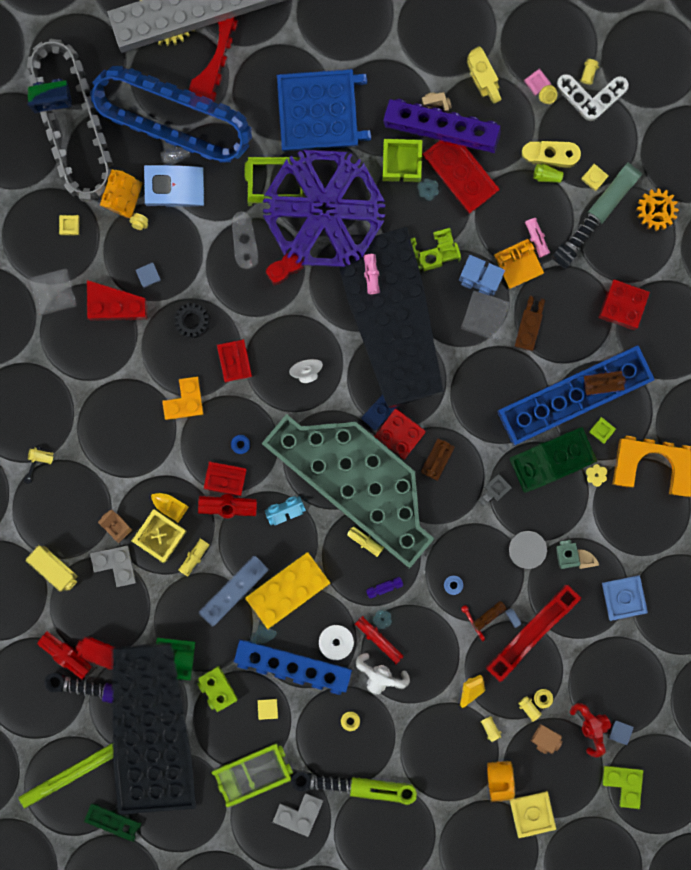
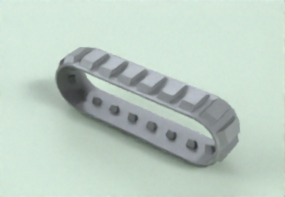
(33, 64)

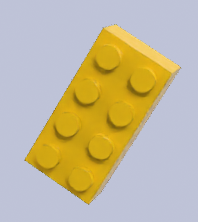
(287, 590)

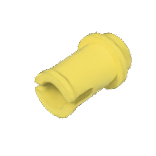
(589, 71)
(40, 456)
(529, 708)
(491, 729)

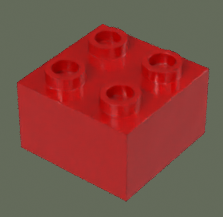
(624, 304)

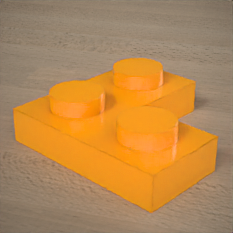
(189, 403)

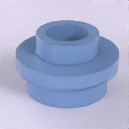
(459, 585)

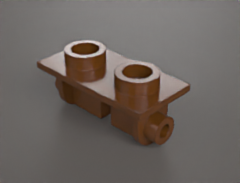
(604, 383)
(437, 459)

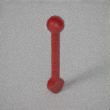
(465, 609)

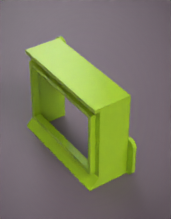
(258, 198)

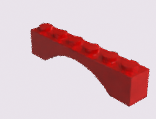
(207, 80)
(535, 629)

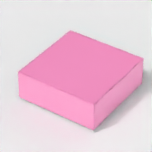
(536, 82)

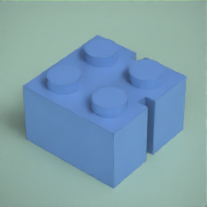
(481, 277)

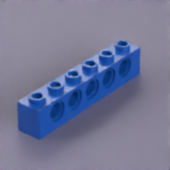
(341, 673)

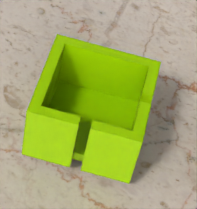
(401, 160)

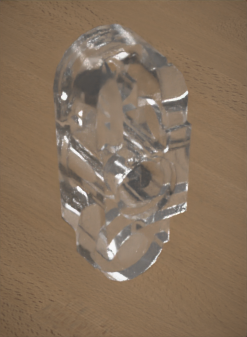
(243, 226)

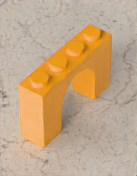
(632, 451)

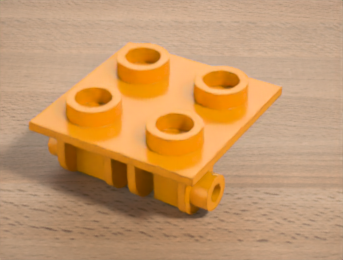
(519, 263)

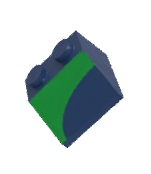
(49, 96)

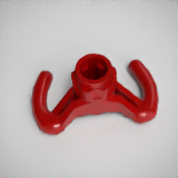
(593, 727)

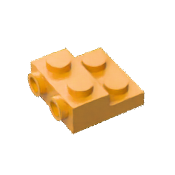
(121, 193)

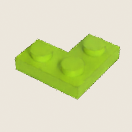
(630, 782)

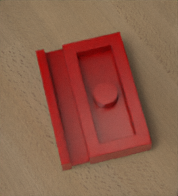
(234, 361)
(225, 479)

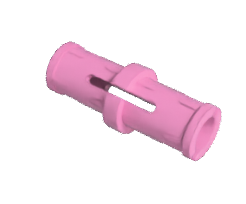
(537, 237)
(371, 274)

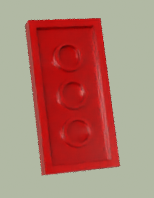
(461, 174)

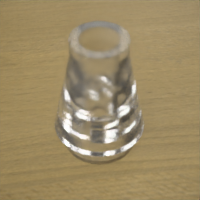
(173, 155)

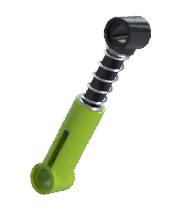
(356, 787)

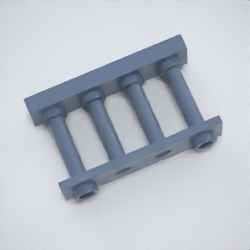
(234, 591)

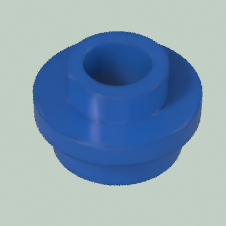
(236, 439)

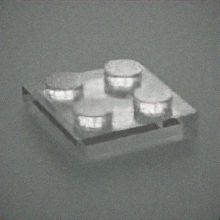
(52, 292)

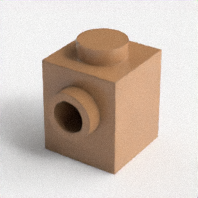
(546, 739)

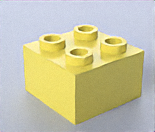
(159, 536)

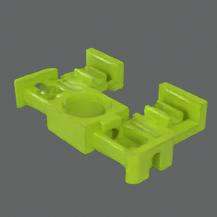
(446, 253)

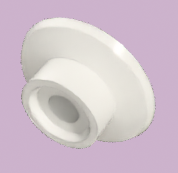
(306, 370)
(332, 651)

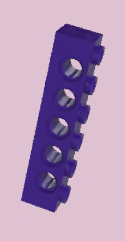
(412, 124)

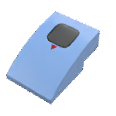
(173, 185)

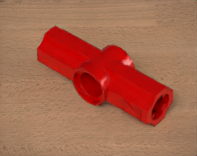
(216, 505)
(64, 655)

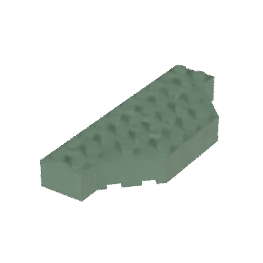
(358, 479)

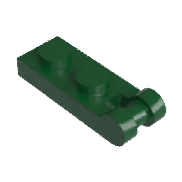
(112, 822)

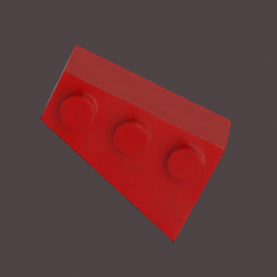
(113, 304)

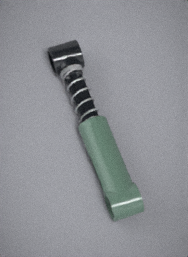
(598, 213)

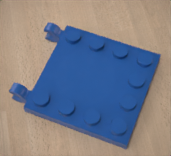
(319, 110)

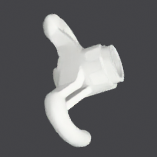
(380, 676)

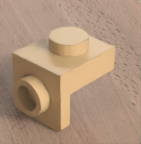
(435, 100)

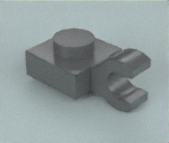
(496, 489)

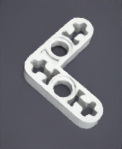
(593, 102)

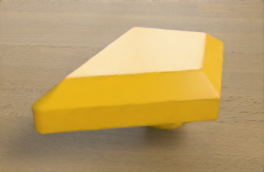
(471, 690)

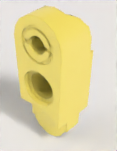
(483, 74)
(535, 153)

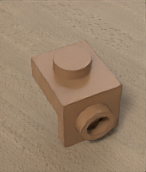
(115, 525)

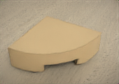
(586, 559)

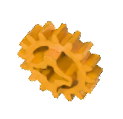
(663, 214)

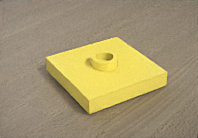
(532, 814)

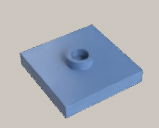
(624, 598)

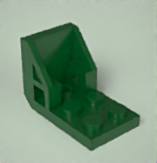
(553, 460)

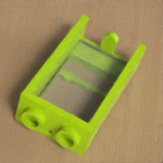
(253, 774)

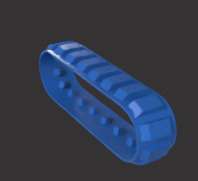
(161, 131)

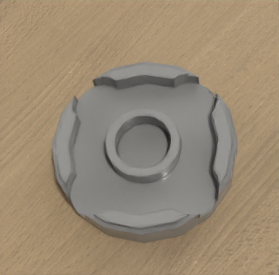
(527, 549)

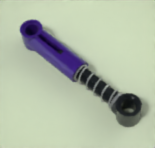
(67, 684)

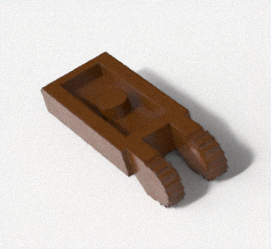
(529, 326)

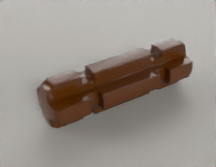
(490, 615)

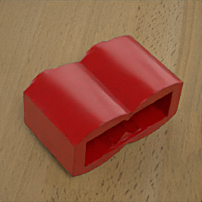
(280, 270)

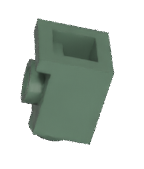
(563, 561)

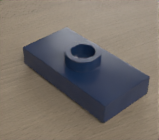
(377, 413)

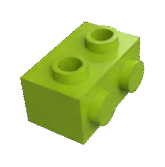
(217, 689)

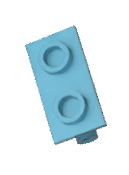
(292, 506)

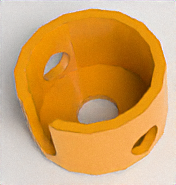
(500, 781)

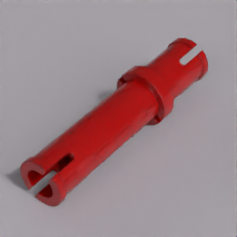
(373, 634)

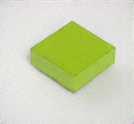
(602, 430)

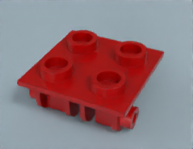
(400, 433)

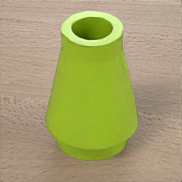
(545, 173)

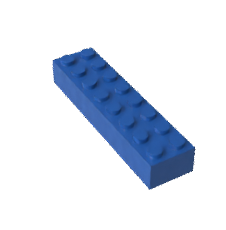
(569, 398)

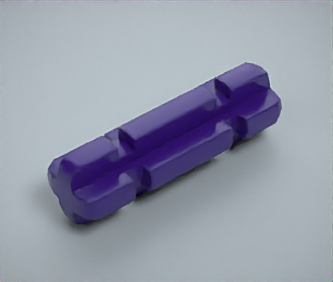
(384, 587)

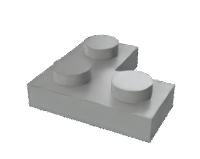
(118, 560)
(301, 819)

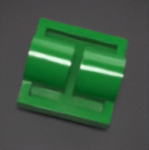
(183, 656)

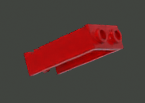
(95, 651)

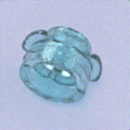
(377, 619)

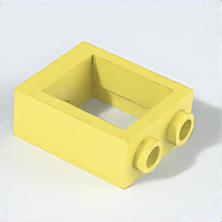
(52, 568)

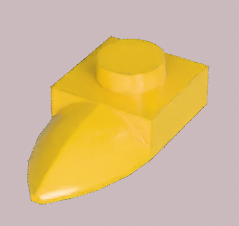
(169, 506)

